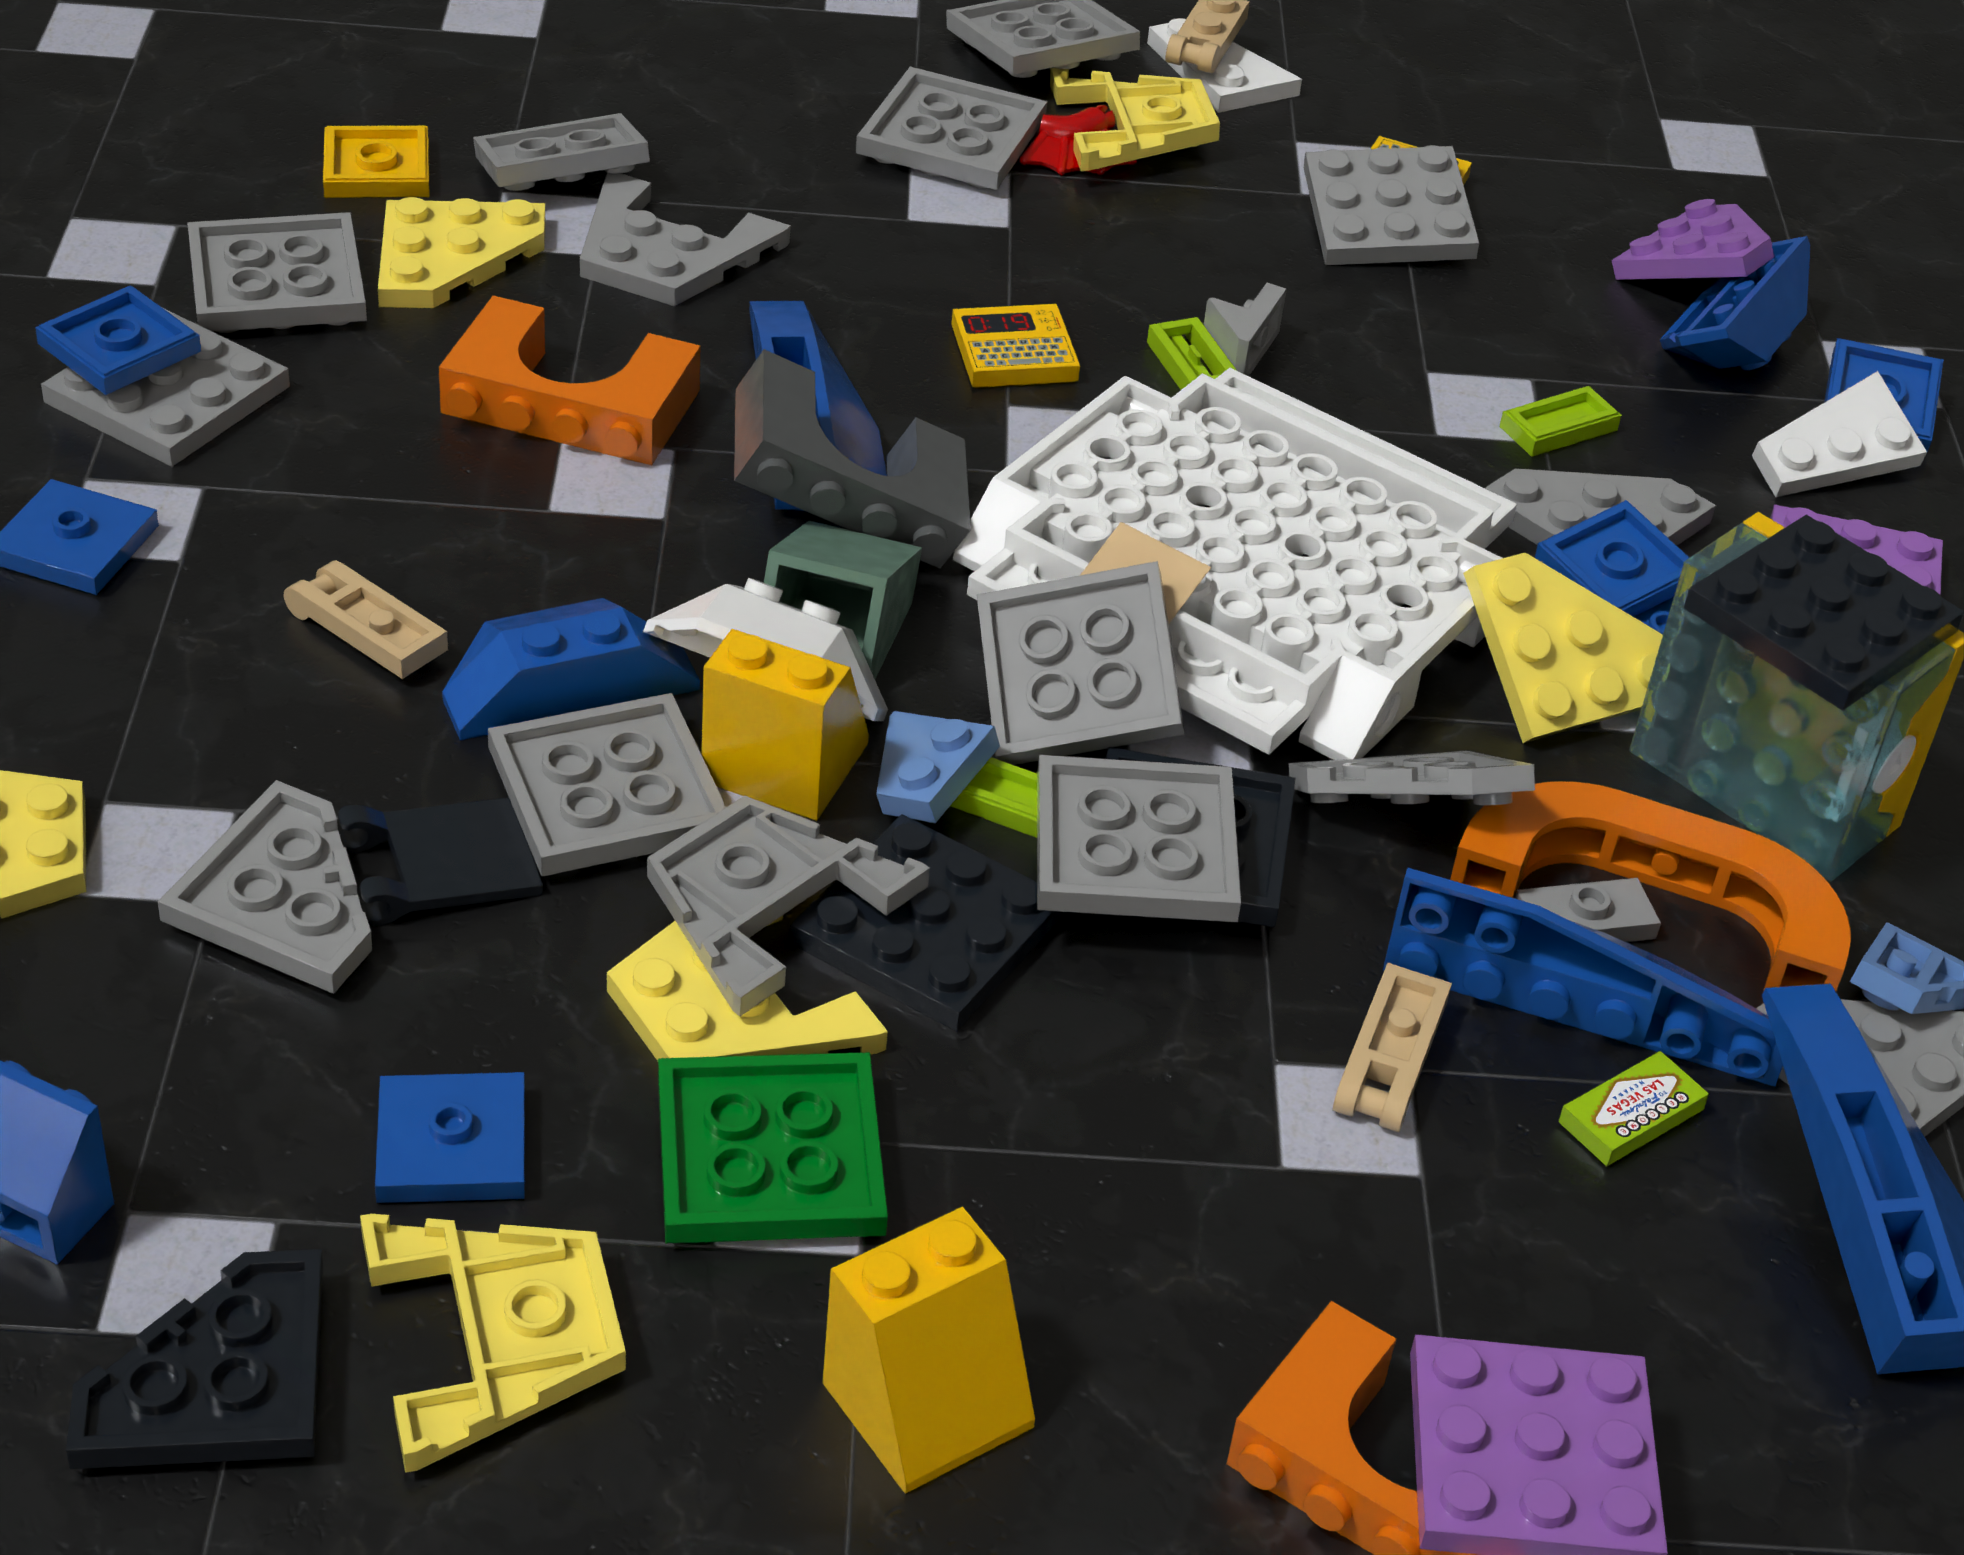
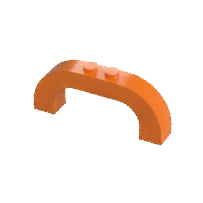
(1671, 851)

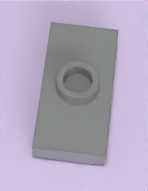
(1607, 906)

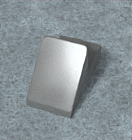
(1246, 330)

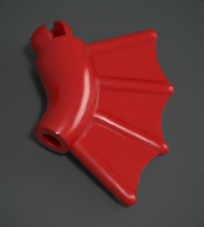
(1055, 139)

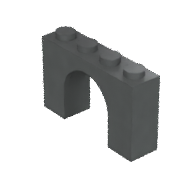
(792, 460)

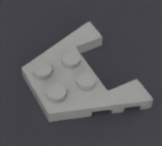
(661, 258)
(750, 870)

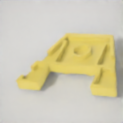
(1150, 116)
(40, 841)
(685, 1015)
(530, 1319)

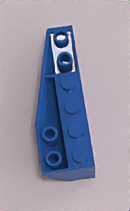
(793, 334)
(1574, 976)
(50, 1164)
(1880, 1183)

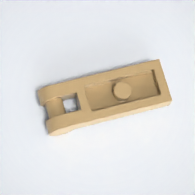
(1207, 33)
(367, 618)
(1392, 1045)

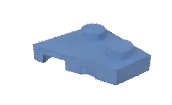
(930, 763)
(1910, 974)

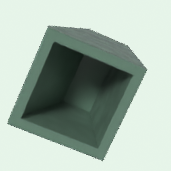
(851, 573)

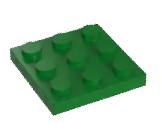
(770, 1148)

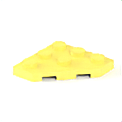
(448, 243)
(1559, 647)

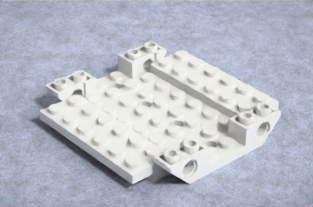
(1265, 628)

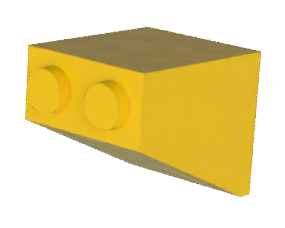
(779, 723)
(928, 1349)

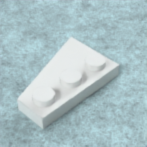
(1238, 80)
(1840, 441)

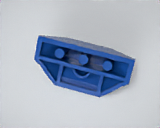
(1746, 317)
(561, 665)

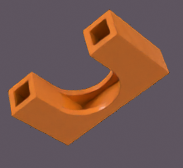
(622, 416)
(1300, 1440)

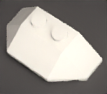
(758, 611)

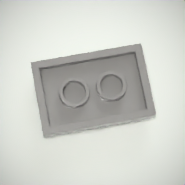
(561, 151)

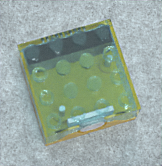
(1773, 748)

